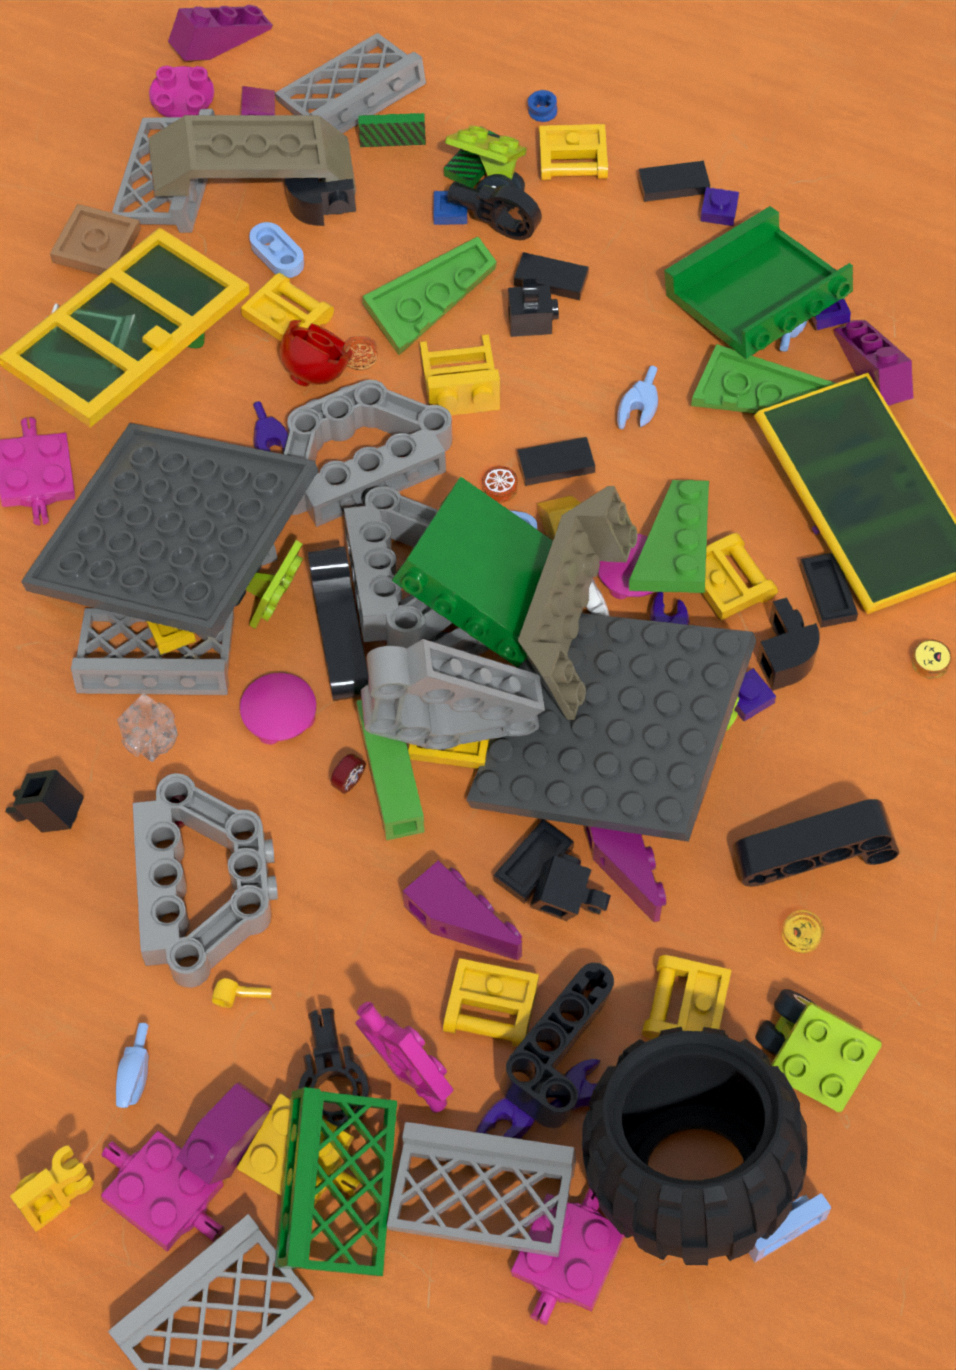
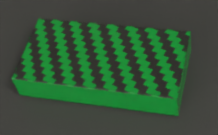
(392, 130)
(466, 166)

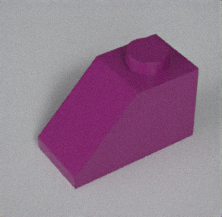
(224, 1134)

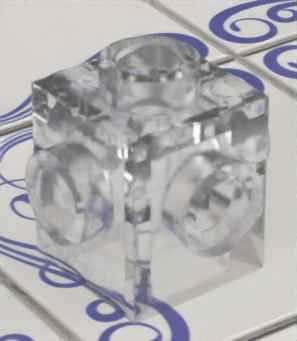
(147, 728)

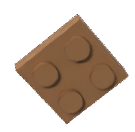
(94, 239)

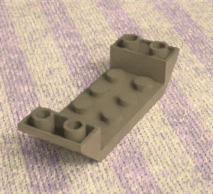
(247, 149)
(586, 534)

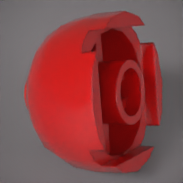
(313, 354)

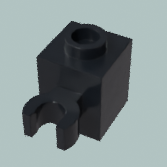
(531, 308)
(46, 801)
(563, 889)

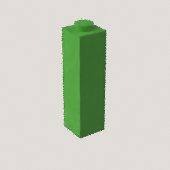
(393, 783)

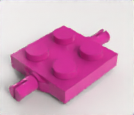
(35, 471)
(405, 1056)
(160, 1192)
(583, 1262)

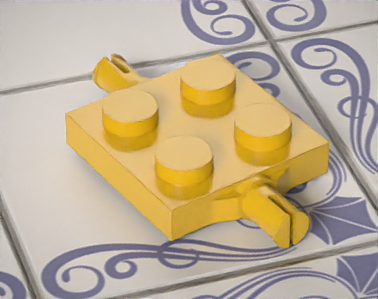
(267, 1152)

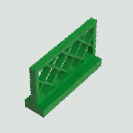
(300, 1186)

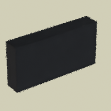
(673, 180)
(563, 277)
(556, 461)
(828, 590)
(523, 867)

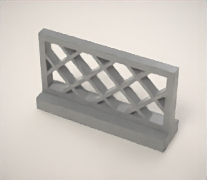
(379, 91)
(182, 208)
(150, 673)
(489, 1152)
(197, 1277)

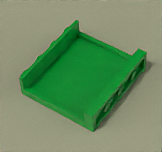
(755, 284)
(478, 568)

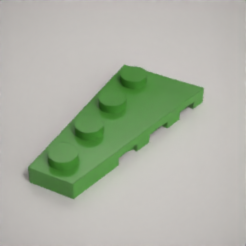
(424, 295)
(750, 383)
(677, 542)

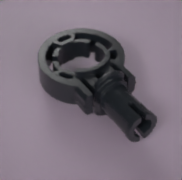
(490, 206)
(328, 1049)

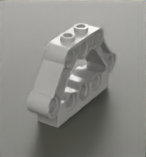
(338, 417)
(374, 566)
(447, 696)
(228, 925)

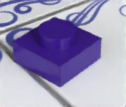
(719, 206)
(833, 315)
(753, 695)

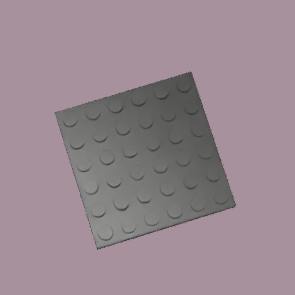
(171, 528)
(639, 739)

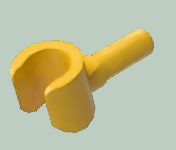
(227, 990)

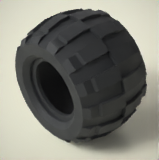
(684, 1085)

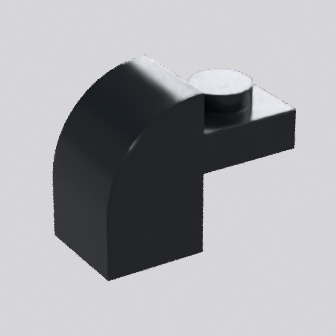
(312, 200)
(793, 650)

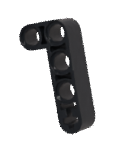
(338, 622)
(817, 842)
(561, 1036)

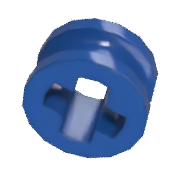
(542, 113)

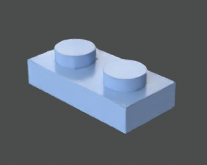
(803, 1216)

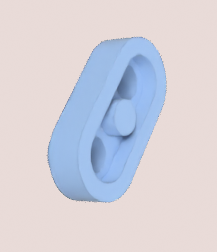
(282, 254)

